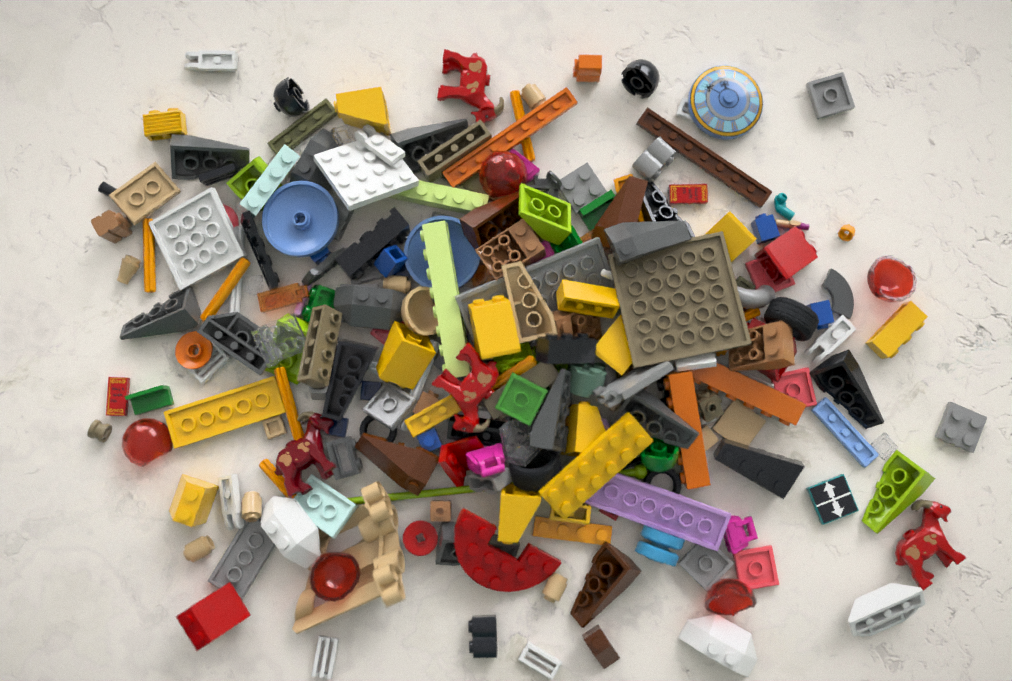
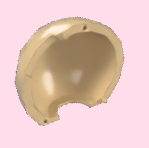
(418, 312)

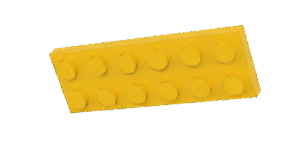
(224, 412)
(596, 465)

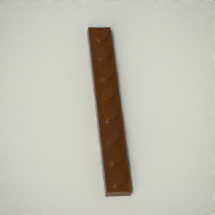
(704, 158)

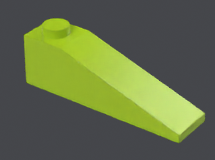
(247, 177)
(898, 489)

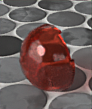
(502, 174)
(891, 279)
(146, 441)
(334, 575)
(729, 597)

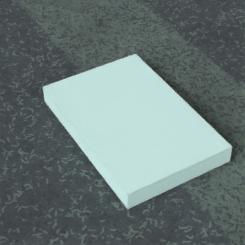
(326, 506)

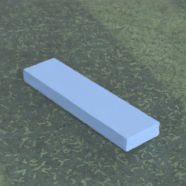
(844, 432)

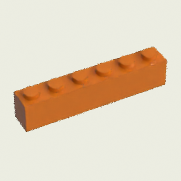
(751, 392)
(684, 404)

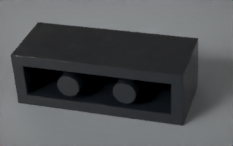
(565, 348)
(487, 437)

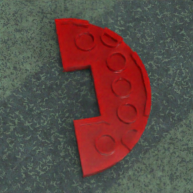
(494, 567)

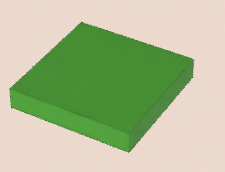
(521, 399)

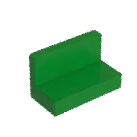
(594, 210)
(151, 399)

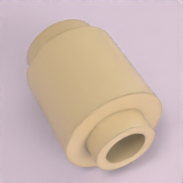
(532, 96)
(397, 283)
(251, 506)
(198, 548)
(555, 587)

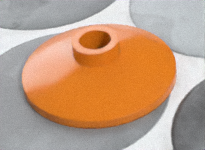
(186, 349)

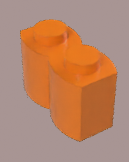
(587, 68)

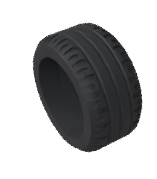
(794, 314)
(532, 480)

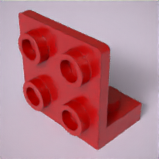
(454, 459)

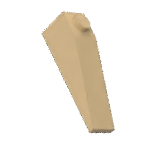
(528, 307)

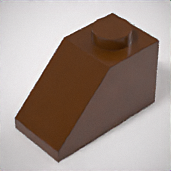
(600, 646)

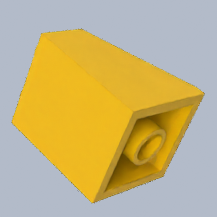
(364, 108)
(735, 233)
(493, 327)
(614, 347)
(404, 356)
(584, 427)
(192, 501)
(515, 512)

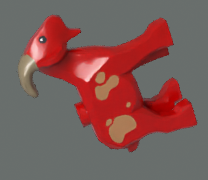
(472, 85)
(471, 390)
(926, 542)

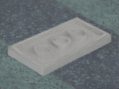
(243, 558)

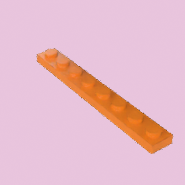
(511, 136)

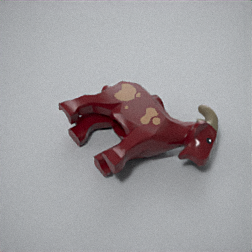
(303, 453)

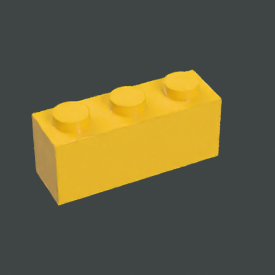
(587, 299)
(897, 330)

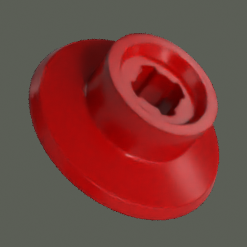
(412, 543)

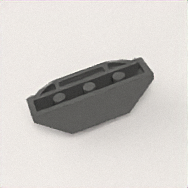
(306, 167)
(369, 306)
(234, 336)

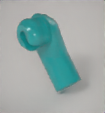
(780, 206)

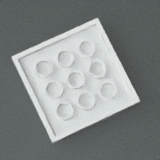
(362, 176)
(197, 239)

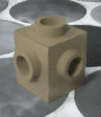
(709, 405)

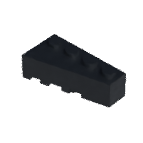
(364, 254)
(347, 373)
(764, 468)

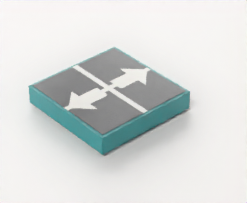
(832, 499)

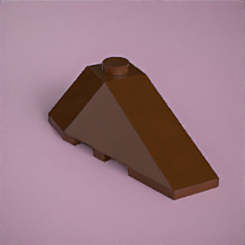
(404, 465)

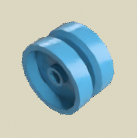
(659, 546)

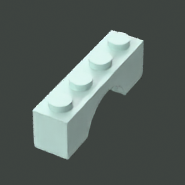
(268, 181)

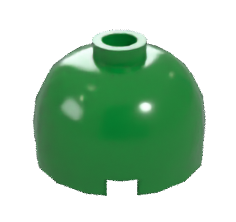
(659, 456)

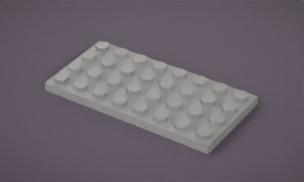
(576, 264)

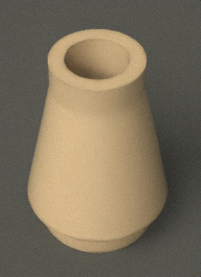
(128, 268)

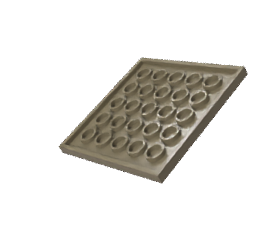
(680, 302)

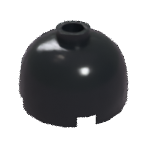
(640, 78)
(289, 98)

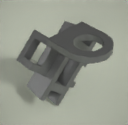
(550, 184)

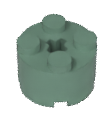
(586, 378)

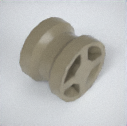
(99, 431)

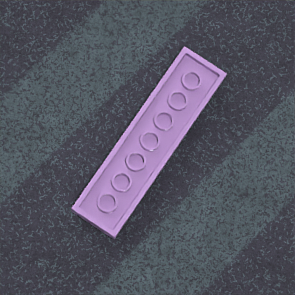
(662, 510)

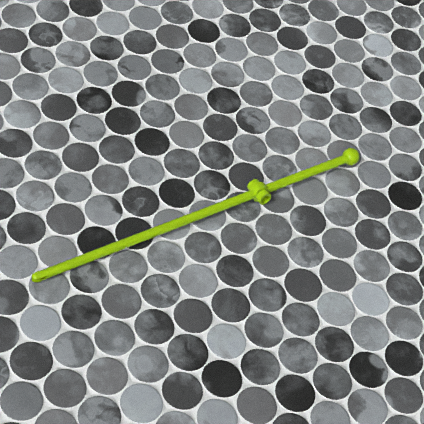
(638, 471)

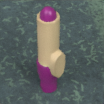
(790, 224)

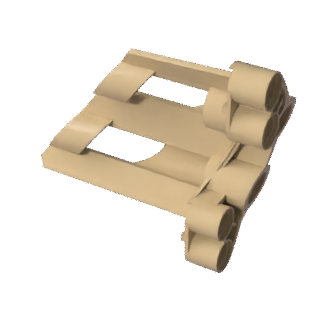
(378, 558)

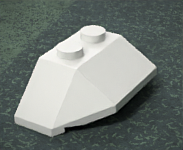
(291, 530)
(884, 608)
(721, 642)

